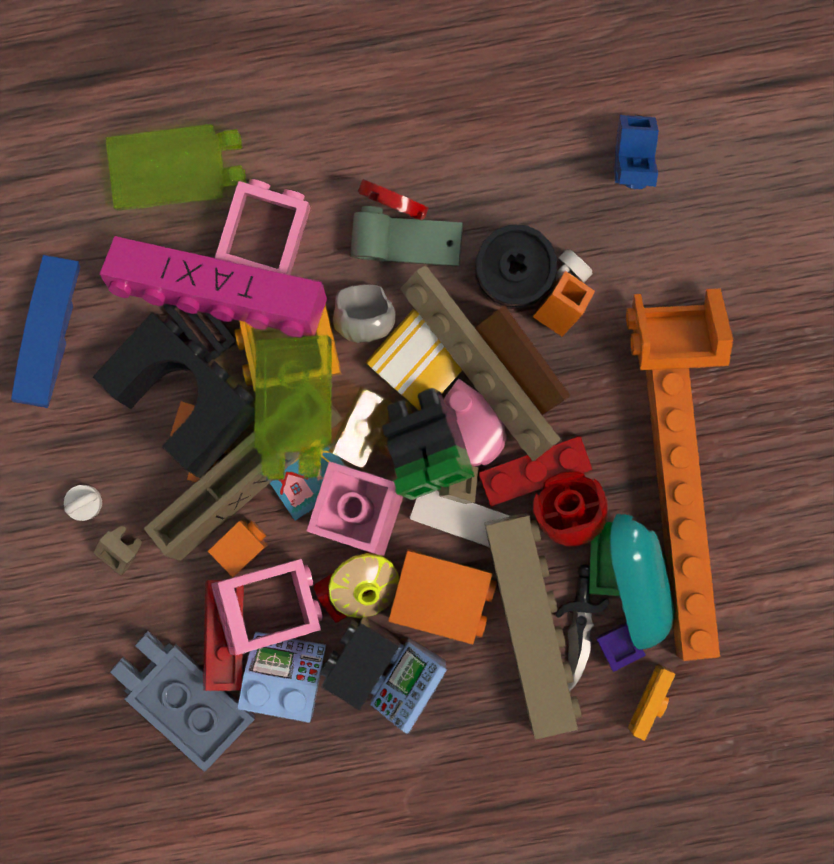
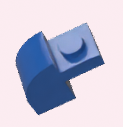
(636, 152)

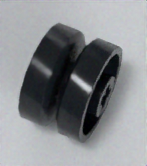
(521, 246)

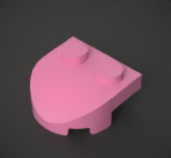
(478, 423)

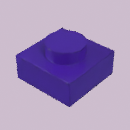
(618, 647)

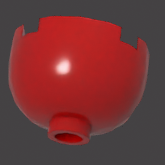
(571, 509)

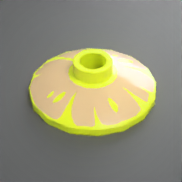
(362, 574)

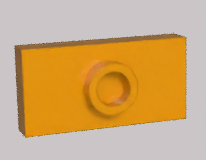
(652, 702)

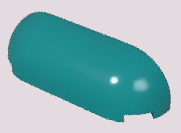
(641, 582)

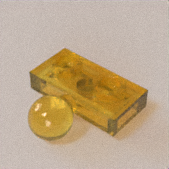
(362, 429)

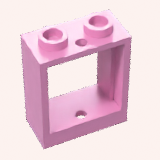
(260, 191)
(231, 614)

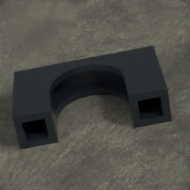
(220, 409)

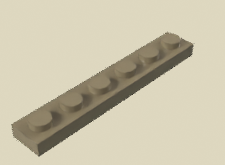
(479, 363)

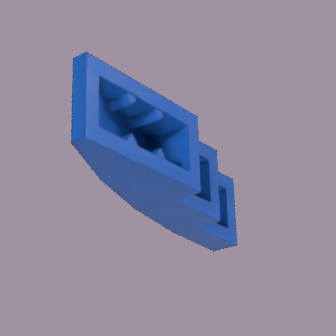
(45, 331)

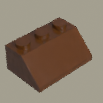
(522, 360)

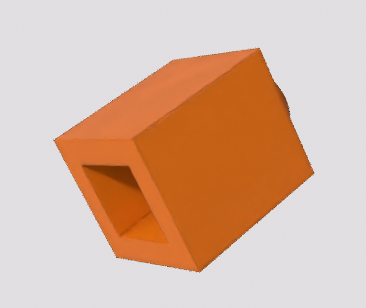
(563, 303)
(239, 546)

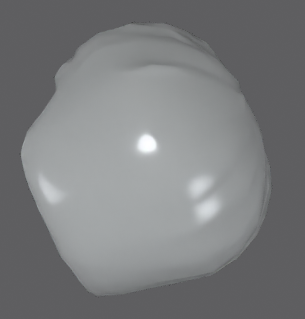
(363, 313)

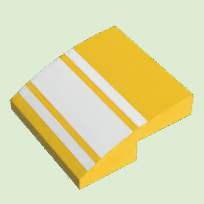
(414, 360)

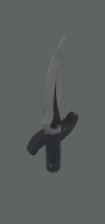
(579, 631)

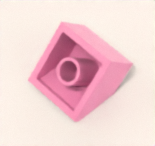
(355, 509)

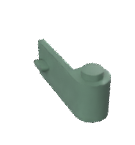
(404, 240)

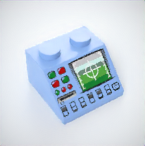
(282, 679)
(408, 684)

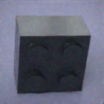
(360, 662)

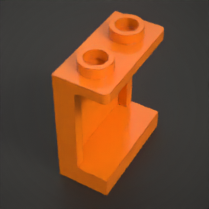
(680, 334)
(442, 597)

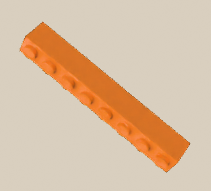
(683, 513)

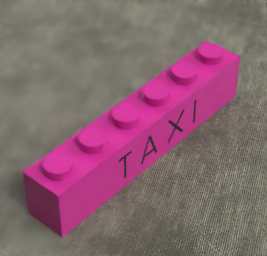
(214, 287)

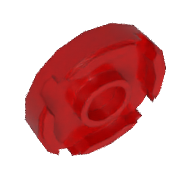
(393, 200)

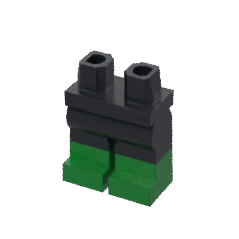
(426, 446)

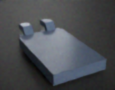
(174, 702)

